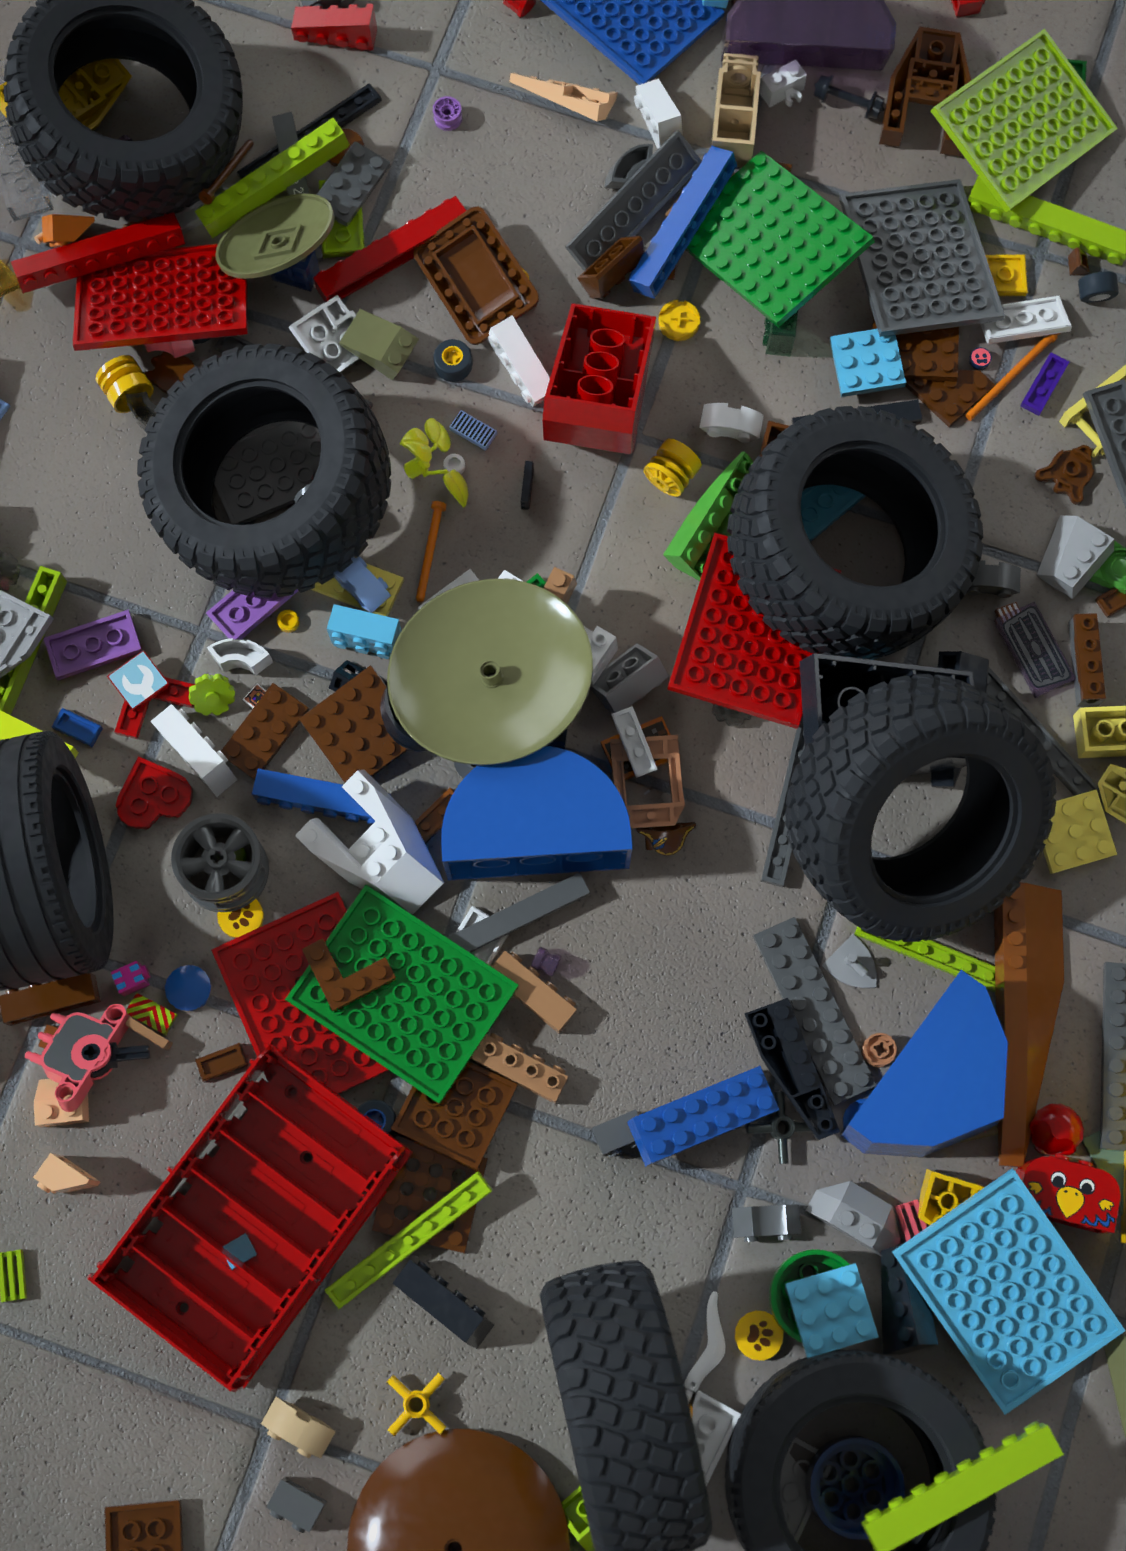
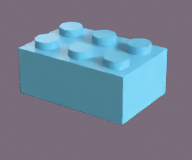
(363, 631)

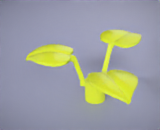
(418, 444)

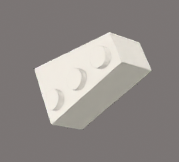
(658, 111)

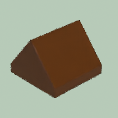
(1078, 262)

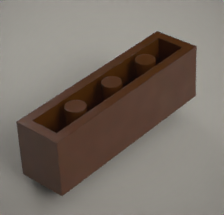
(44, 999)

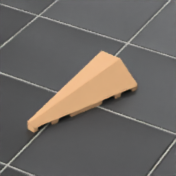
(580, 99)

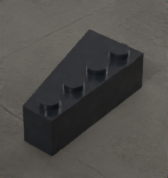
(443, 1304)

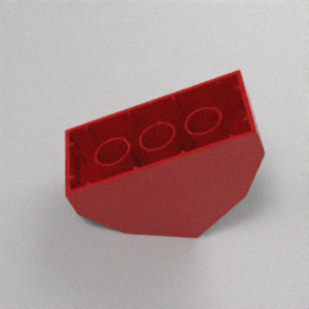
(599, 379)

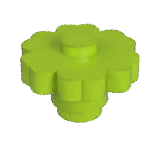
(211, 694)

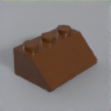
(612, 266)

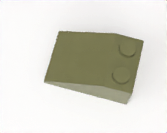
(378, 343)

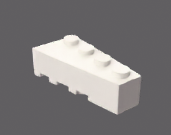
(519, 360)
(194, 749)

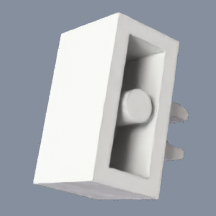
(783, 84)

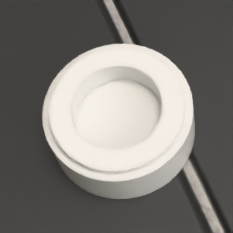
(455, 462)

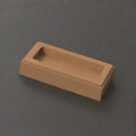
(148, 1033)

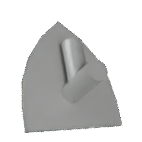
(852, 964)

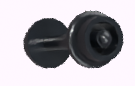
(825, 87)

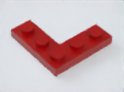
(130, 722)

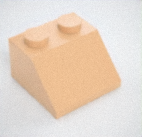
(48, 1111)
(63, 1176)

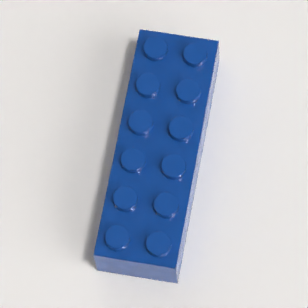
(702, 1115)

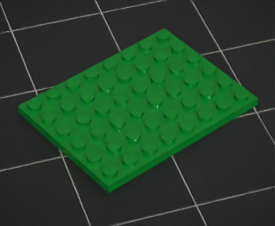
(775, 239)
(425, 1019)

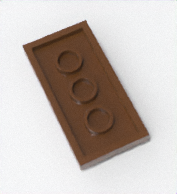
(264, 731)

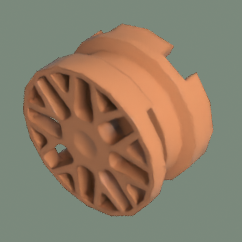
(879, 1050)

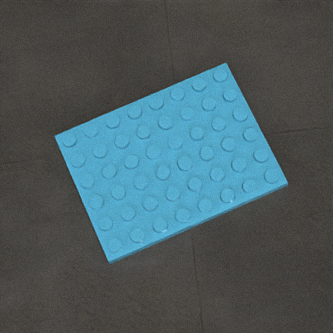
(1008, 1291)

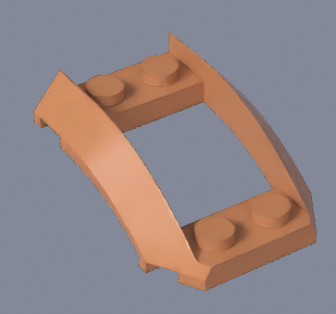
(652, 814)

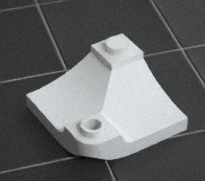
(322, 331)

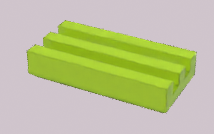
(21, 1276)

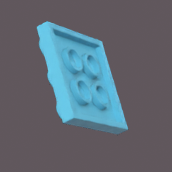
(866, 362)
(831, 1310)

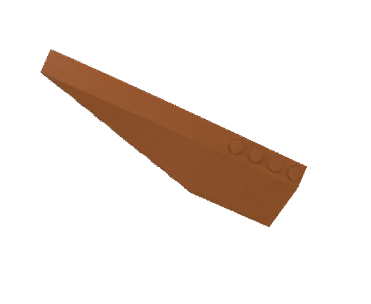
(1027, 1003)

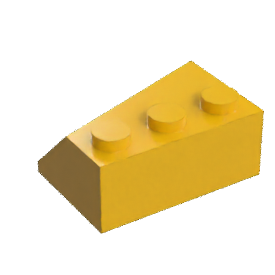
(942, 1194)

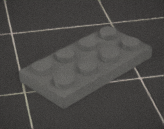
(353, 181)

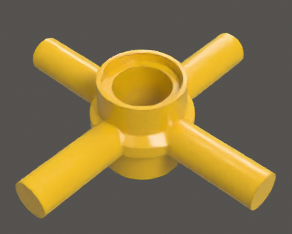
(408, 1412)

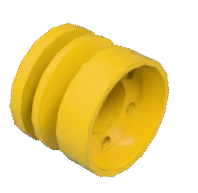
(122, 377)
(672, 467)

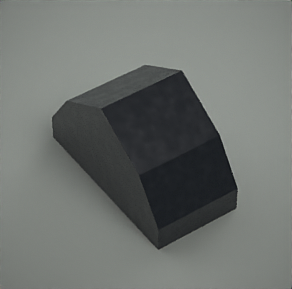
(834, 680)

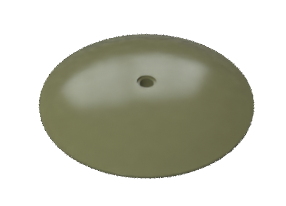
(481, 629)

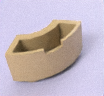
(297, 1428)

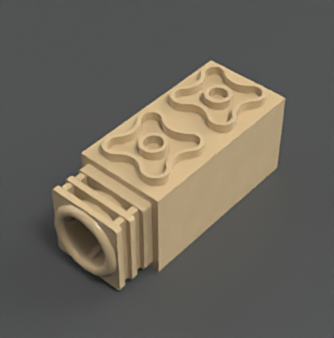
(737, 106)

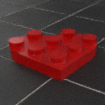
(152, 793)

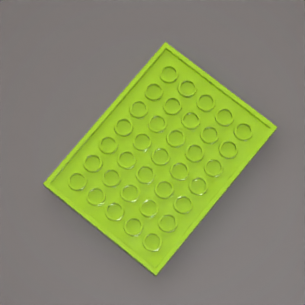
(1024, 120)

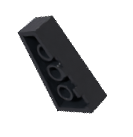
(905, 1313)

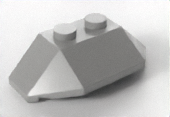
(856, 1215)

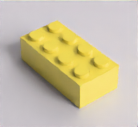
(1100, 731)

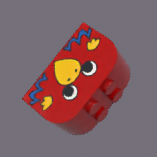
(1073, 1192)

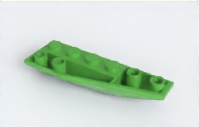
(709, 516)

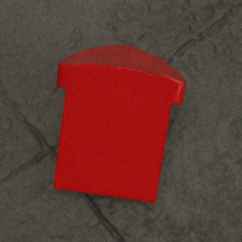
(520, 7)

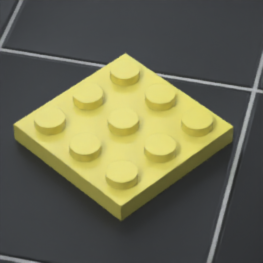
(1078, 833)

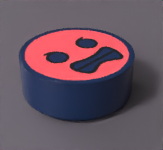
(980, 358)

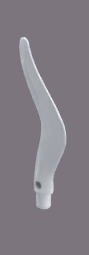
(713, 1353)

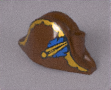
(666, 839)

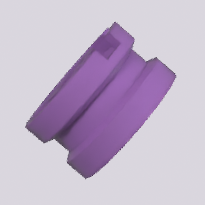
(441, 109)

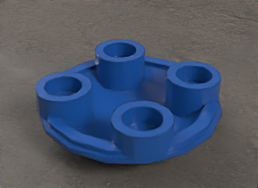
(188, 988)

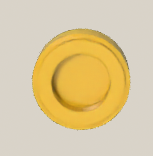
(288, 621)

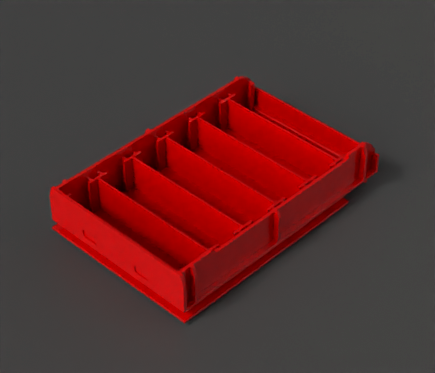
(258, 1189)

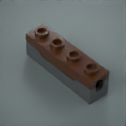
(1086, 660)

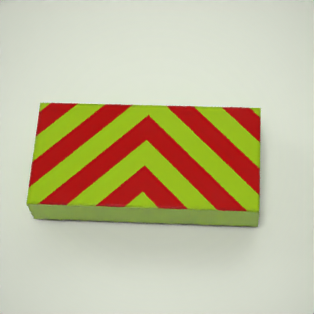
(151, 1013)

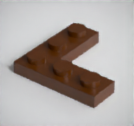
(344, 991)

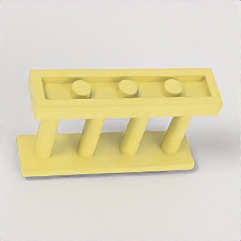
(1074, 414)

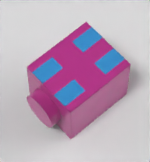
(131, 978)

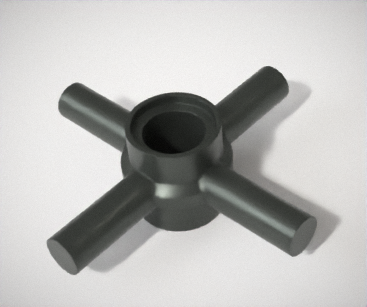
(771, 1128)

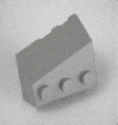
(1074, 554)

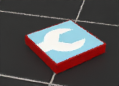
(138, 681)

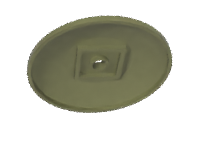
(275, 236)

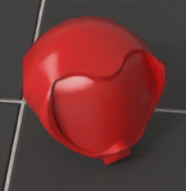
(1056, 1130)

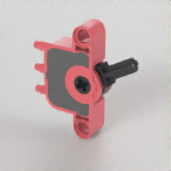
(84, 1052)

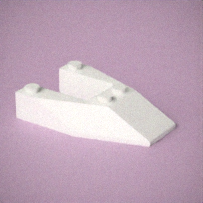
(387, 856)

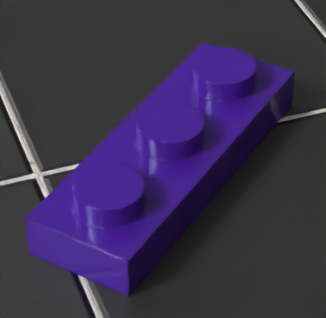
(1044, 384)

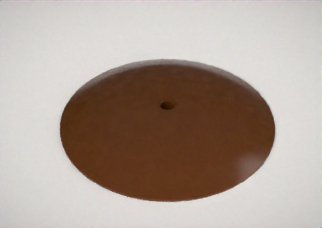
(458, 1490)

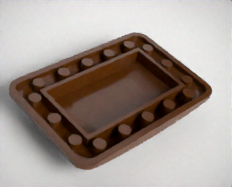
(475, 274)

